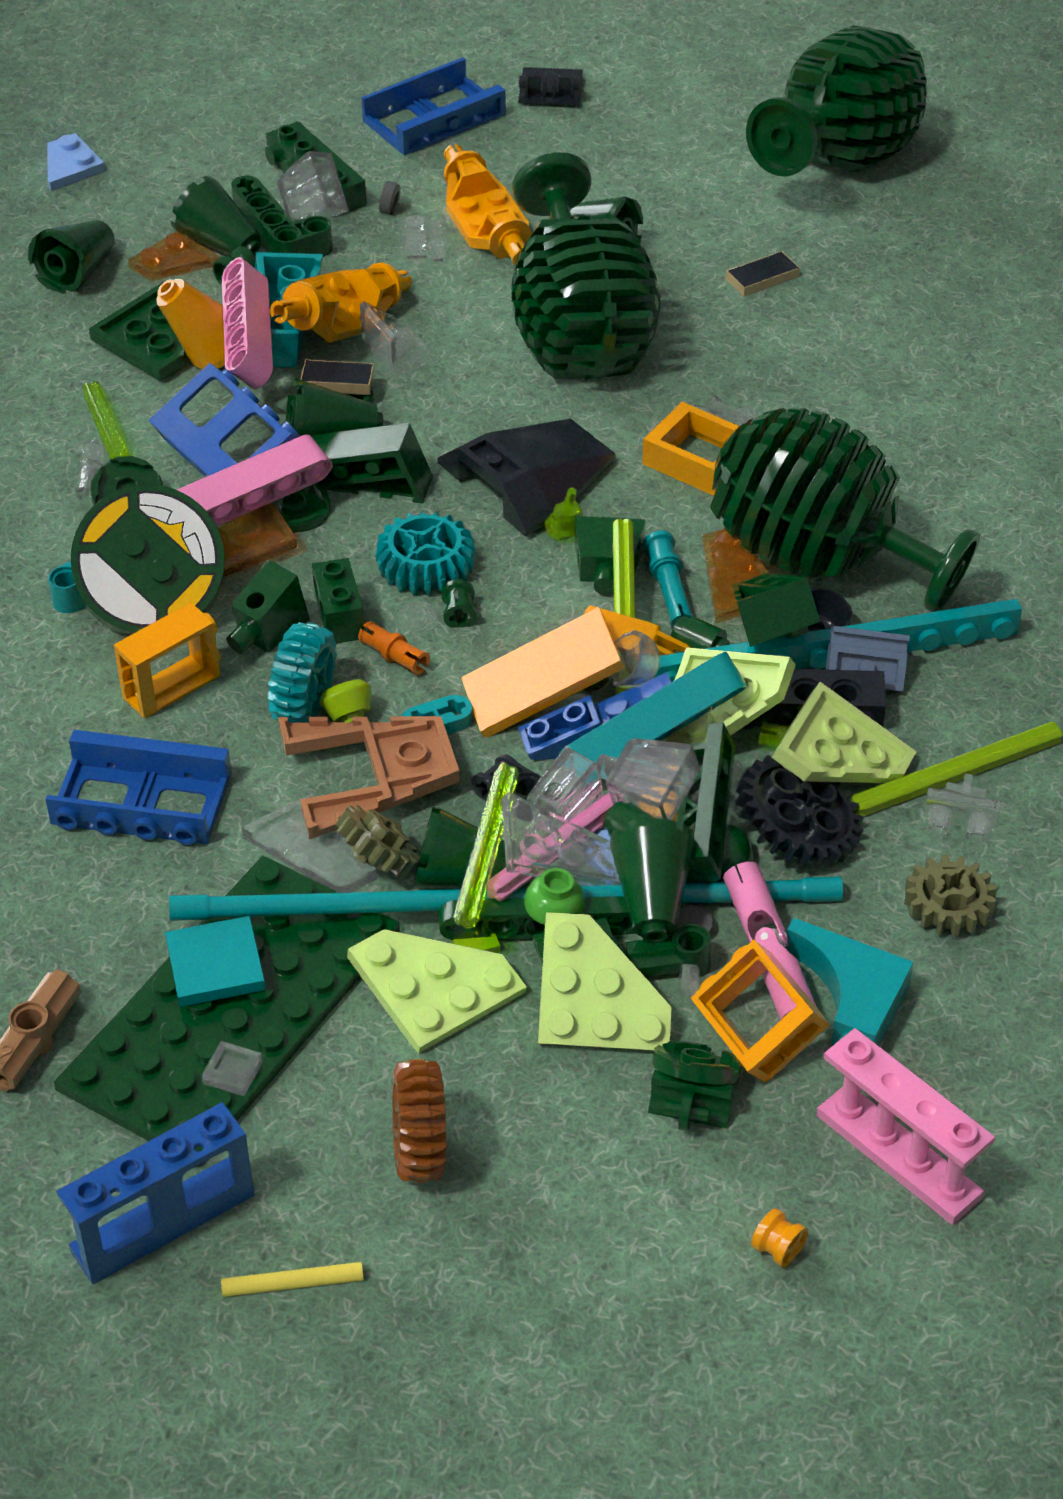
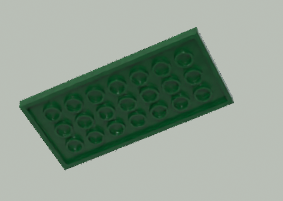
(153, 1052)

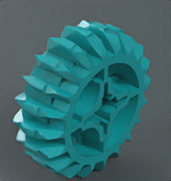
(425, 552)
(301, 672)

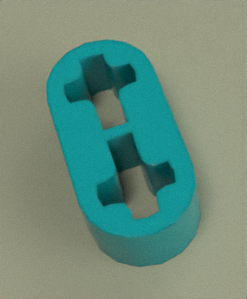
(442, 708)

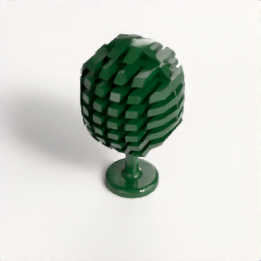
(844, 105)
(581, 282)
(821, 501)

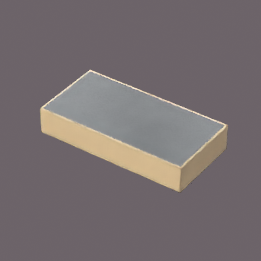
(762, 273)
(340, 376)

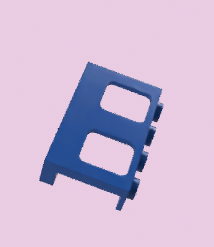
(432, 122)
(203, 444)
(147, 770)
(171, 1205)

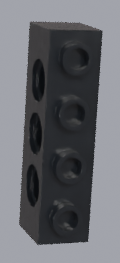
(860, 688)

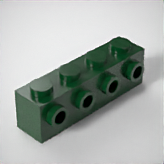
(292, 141)

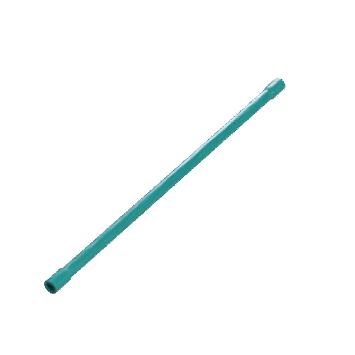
(206, 907)

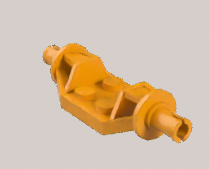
(483, 206)
(333, 300)

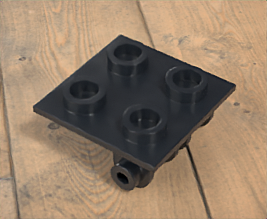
(550, 86)

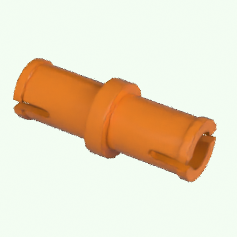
(394, 647)

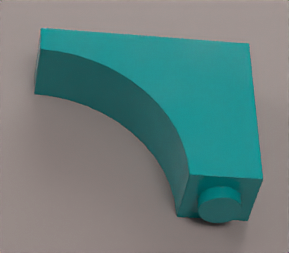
(861, 978)

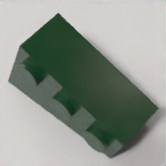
(376, 461)
(775, 606)

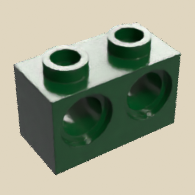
(338, 599)

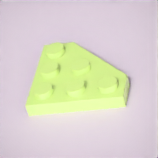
(767, 686)
(840, 744)
(433, 984)
(595, 991)

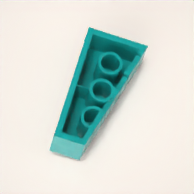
(282, 271)

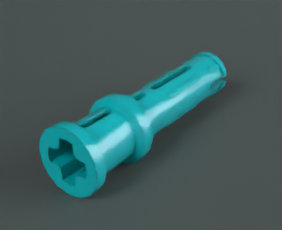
(666, 568)

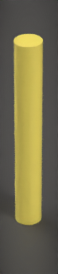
(292, 1279)

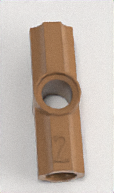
(33, 1026)

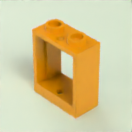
(665, 456)
(134, 653)
(785, 1038)

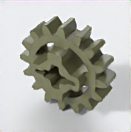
(377, 840)
(950, 895)

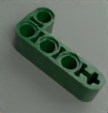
(275, 226)

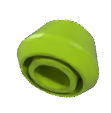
(347, 700)

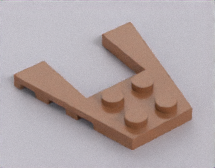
(407, 757)

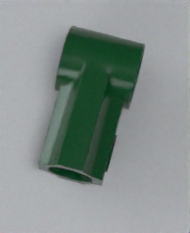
(686, 946)

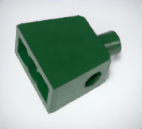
(595, 550)
(267, 609)

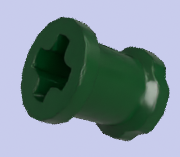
(452, 611)

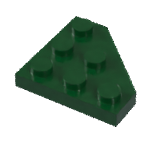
(141, 336)

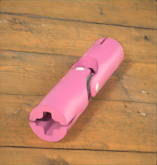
(755, 910)

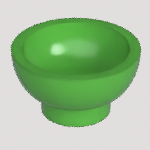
(554, 893)

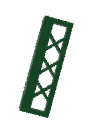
(712, 804)

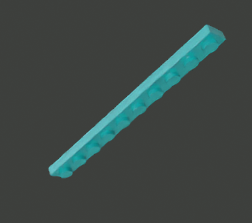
(925, 630)

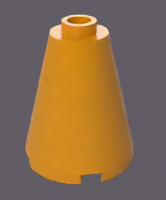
(195, 321)

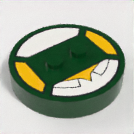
(146, 557)

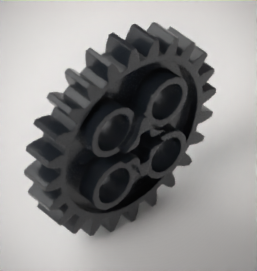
(798, 815)

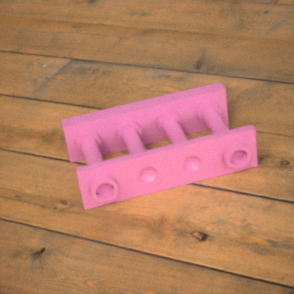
(888, 1143)

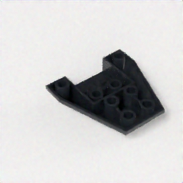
(532, 467)

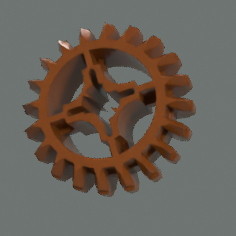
(419, 1120)

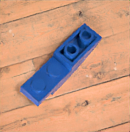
(556, 730)

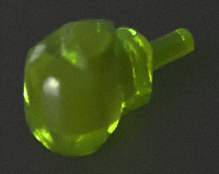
(561, 522)

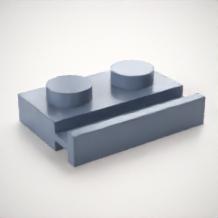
(869, 652)

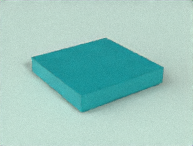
(214, 961)

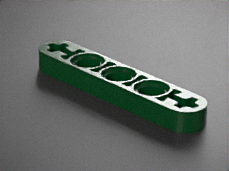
(521, 924)

